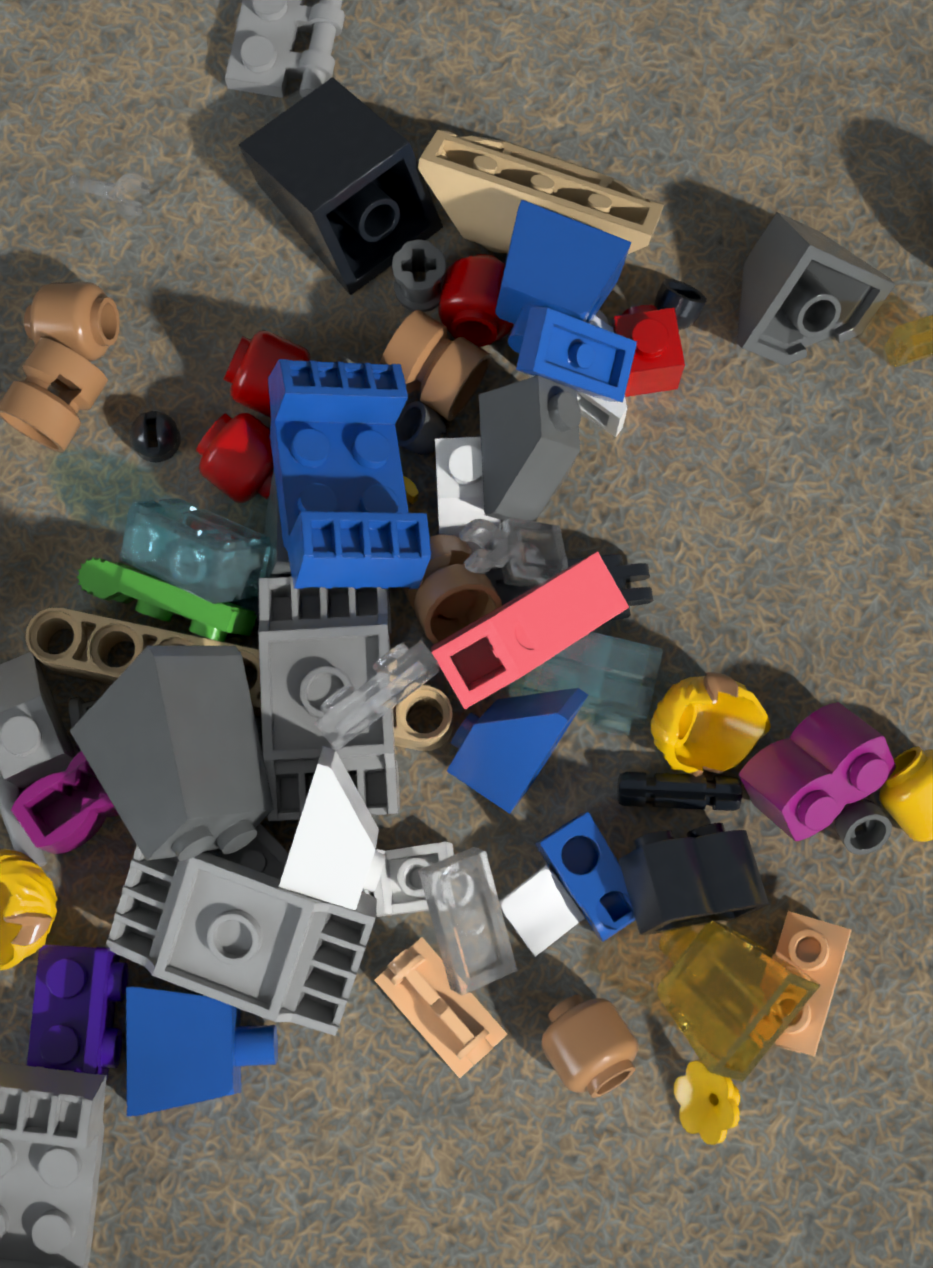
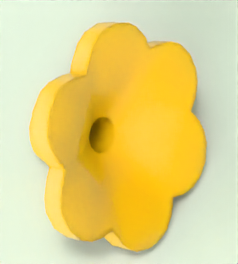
(707, 1103)

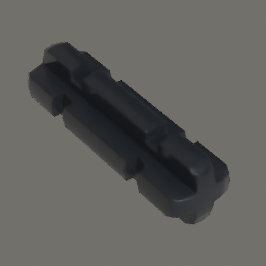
(679, 791)

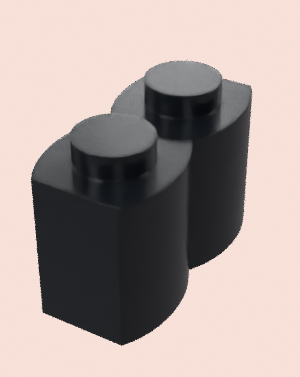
(692, 878)

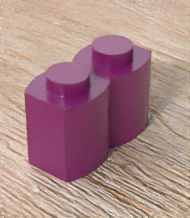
(817, 771)
(64, 808)

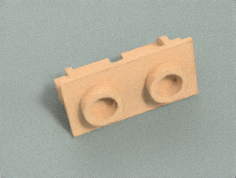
(819, 952)
(449, 1022)

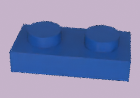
(576, 354)

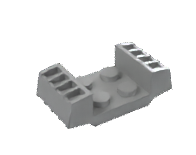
(307, 652)
(242, 938)
(49, 1165)

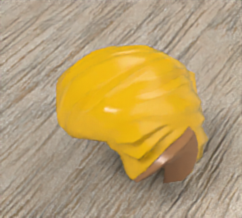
(708, 724)
(25, 907)

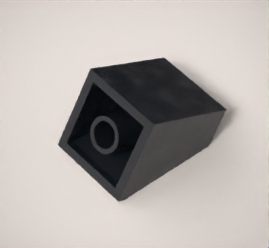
(343, 182)

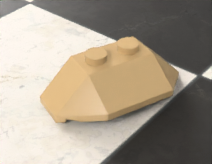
(487, 178)

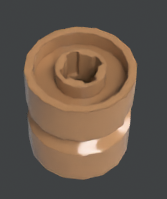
(438, 368)
(40, 413)
(450, 593)

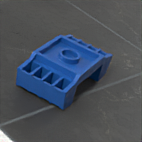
(344, 476)

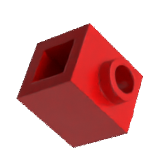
(658, 351)

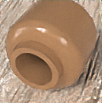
(74, 316)
(589, 1045)

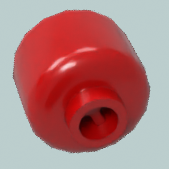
(471, 298)
(253, 365)
(237, 457)

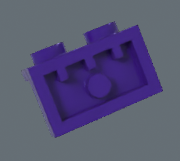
(77, 1009)

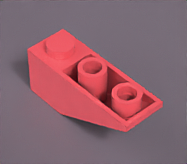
(528, 630)

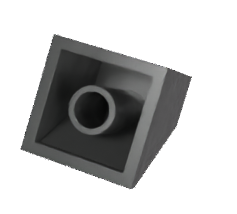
(180, 751)

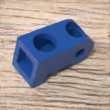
(589, 874)

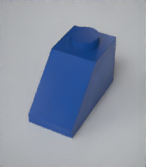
(512, 743)

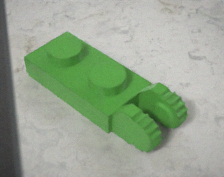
(161, 599)

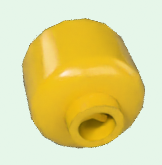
(909, 793)

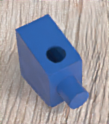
(556, 267)
(187, 1049)

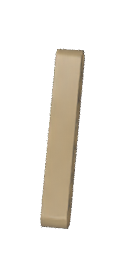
(98, 634)

